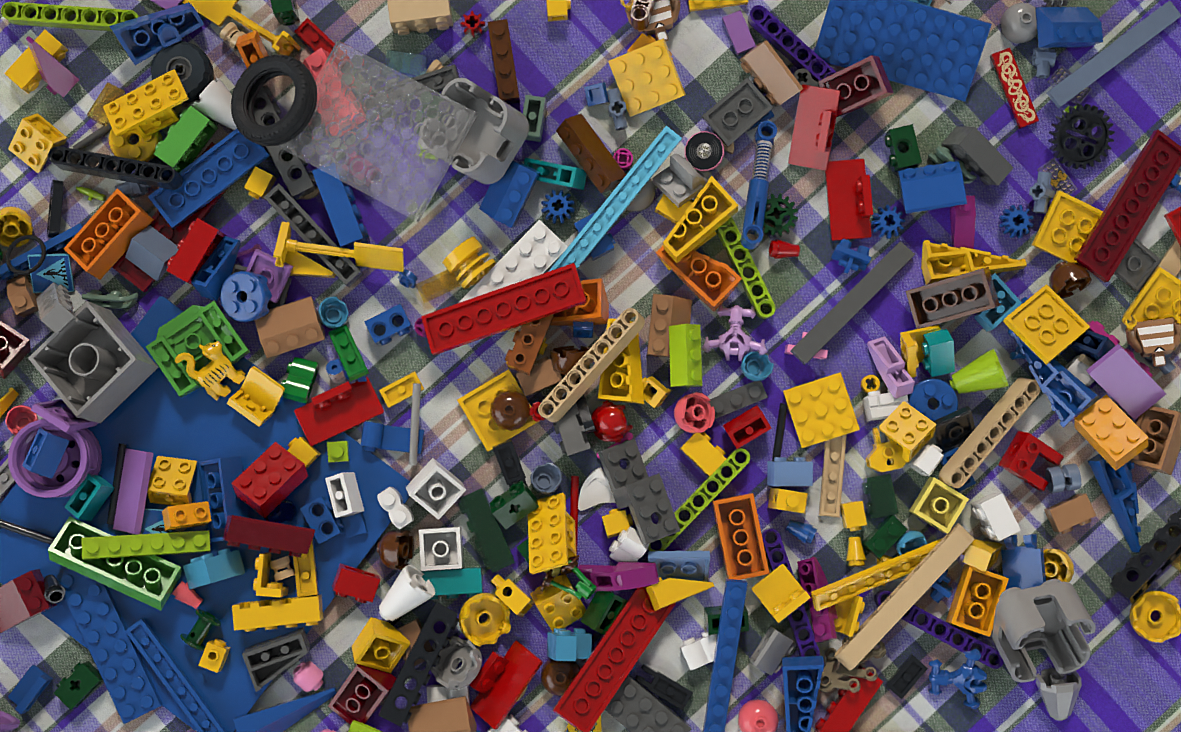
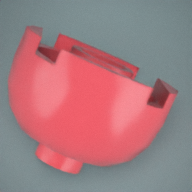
(694, 413)
(757, 717)

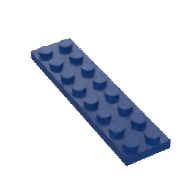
(110, 645)

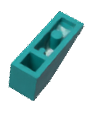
(558, 173)

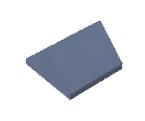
(151, 252)

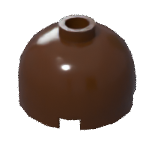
(1068, 278)
(566, 357)
(510, 410)
(396, 549)
(558, 675)

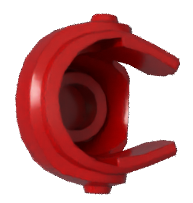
(610, 422)

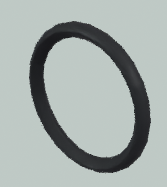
(36, 266)

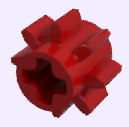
(477, 27)

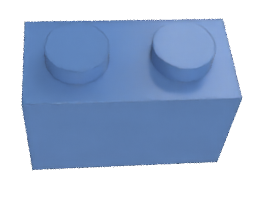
(789, 473)

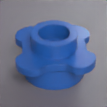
(407, 279)

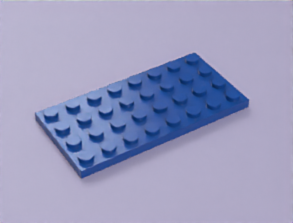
(913, 40)

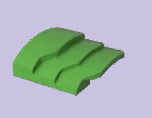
(185, 334)

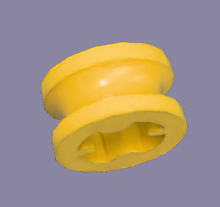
(864, 385)

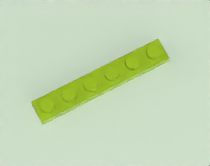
(145, 544)

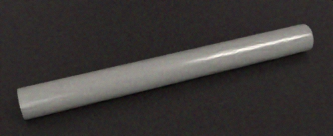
(414, 424)

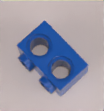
(387, 319)
(318, 522)

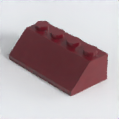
(267, 534)

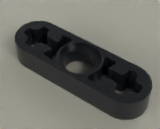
(55, 208)
(585, 413)

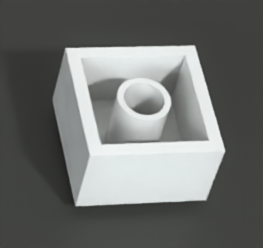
(435, 488)
(995, 517)
(441, 548)

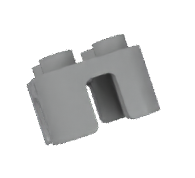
(493, 135)
(1042, 619)

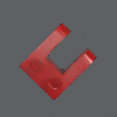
(1023, 453)

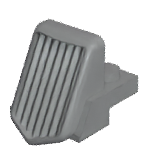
(680, 181)

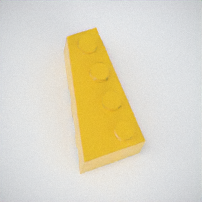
(704, 216)
(623, 377)
(277, 612)

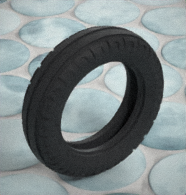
(250, 84)

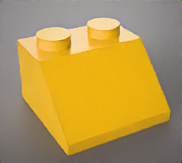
(379, 645)

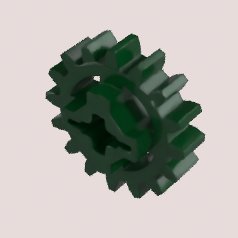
(784, 214)

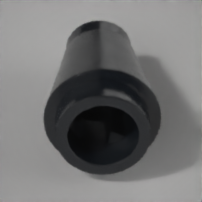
(53, 590)

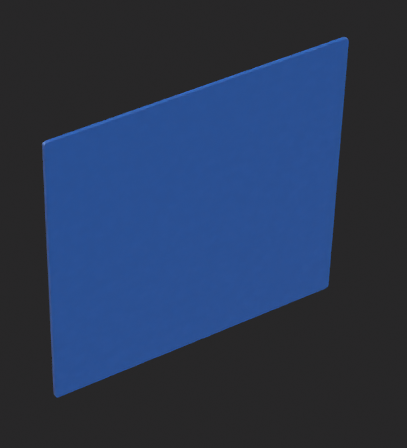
(202, 430)

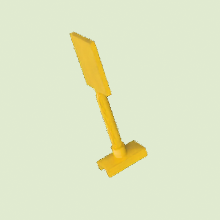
(219, 10)
(365, 254)

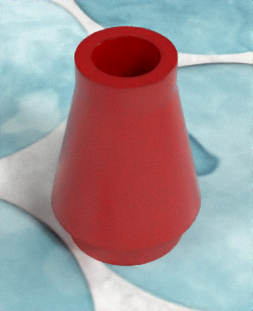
(783, 249)

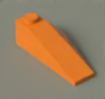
(704, 276)
(595, 310)

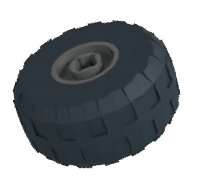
(190, 64)

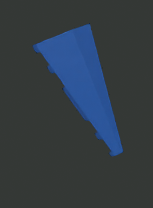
(1062, 388)
(1121, 496)
(283, 715)

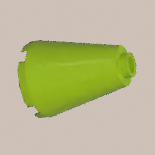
(980, 375)

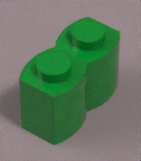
(300, 379)

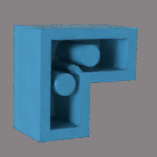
(1008, 303)
(212, 568)
(568, 645)

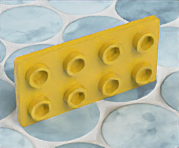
(148, 106)
(550, 534)

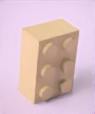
(419, 15)

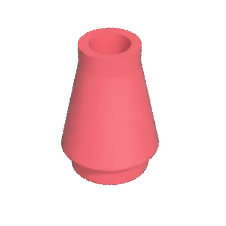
(187, 596)

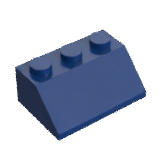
(1067, 27)
(932, 187)
(509, 195)

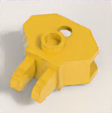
(882, 452)

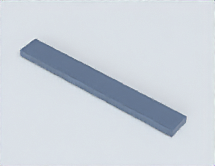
(1113, 54)

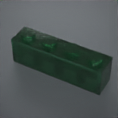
(487, 530)

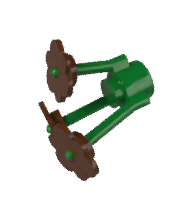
(584, 586)

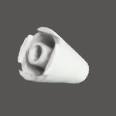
(216, 104)
(406, 593)

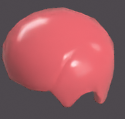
(19, 417)

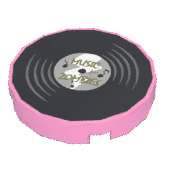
(704, 151)

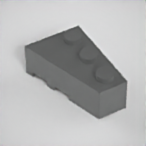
(978, 154)
(572, 431)

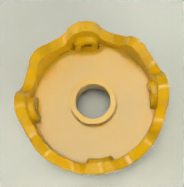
(141, 151)
(495, 625)
(1166, 626)

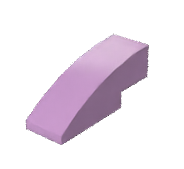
(891, 367)

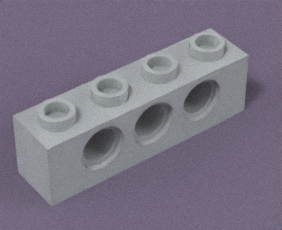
(55, 307)

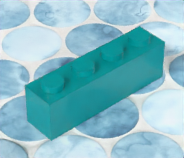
(455, 581)

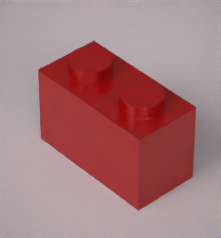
(747, 426)
(355, 583)

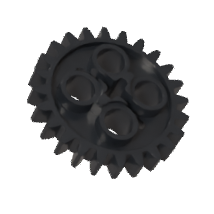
(1089, 118)

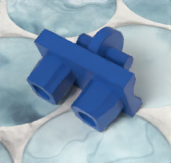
(849, 258)
(941, 588)

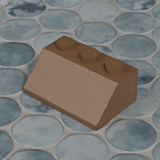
(770, 73)
(665, 312)
(290, 327)
(1164, 441)
(442, 716)

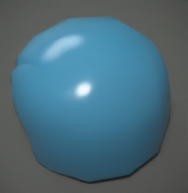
(332, 312)
(756, 366)
(909, 541)

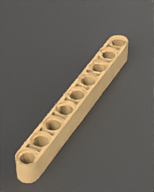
(904, 597)

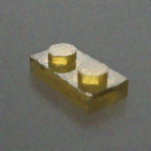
(106, 96)
(437, 285)

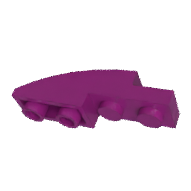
(622, 576)
(811, 579)

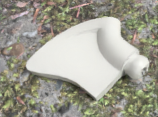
(595, 490)

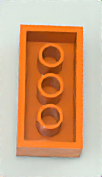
(108, 234)
(740, 537)

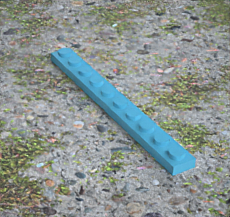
(619, 199)

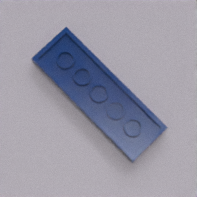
(208, 177)

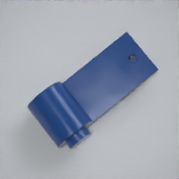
(388, 438)

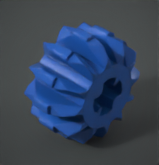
(562, 211)
(1023, 218)
(895, 221)

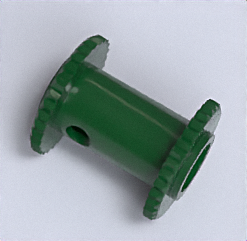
(200, 629)

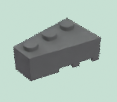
(274, 656)

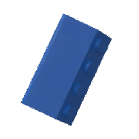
(217, 489)

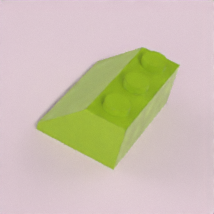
(685, 355)

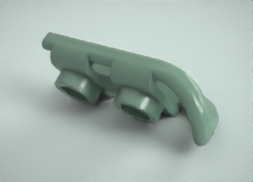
(943, 154)
(115, 298)

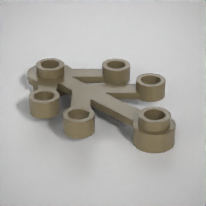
(834, 677)

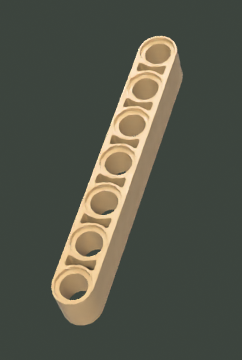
(582, 370)
(989, 432)

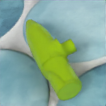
(92, 194)

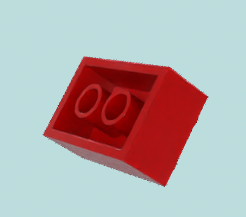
(194, 250)
(270, 479)

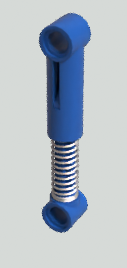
(758, 186)

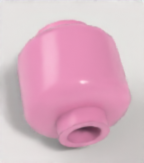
(308, 676)

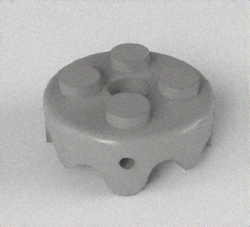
(454, 653)

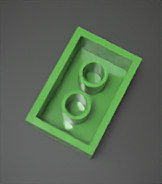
(185, 139)

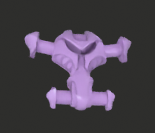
(735, 340)

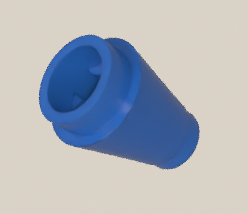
(802, 531)

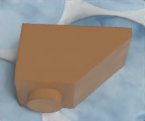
(21, 295)

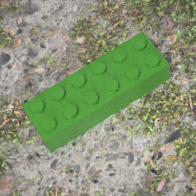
(140, 577)

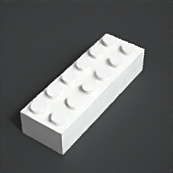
(526, 259)

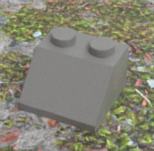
(771, 651)

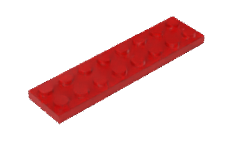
(504, 309)
(611, 661)

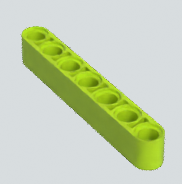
(63, 14)
(740, 265)
(706, 495)

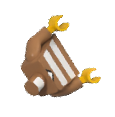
(662, 18)
(1154, 337)

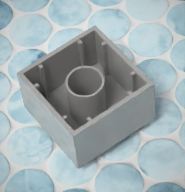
(93, 363)

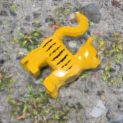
(214, 372)

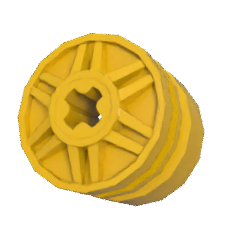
(467, 260)

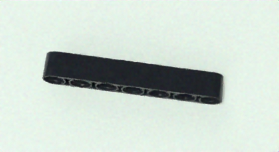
(124, 168)

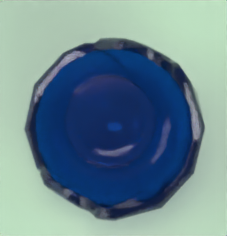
(283, 512)

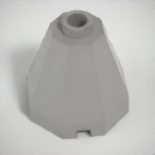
(1058, 692)

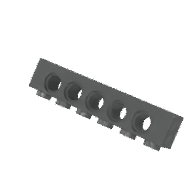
(296, 187)
(312, 233)

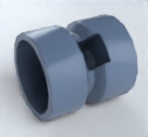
(1063, 478)

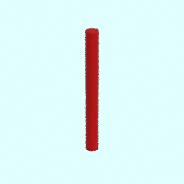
(574, 503)

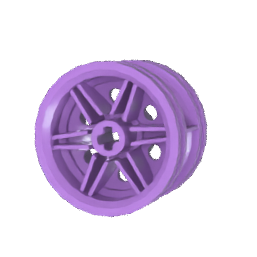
(85, 451)

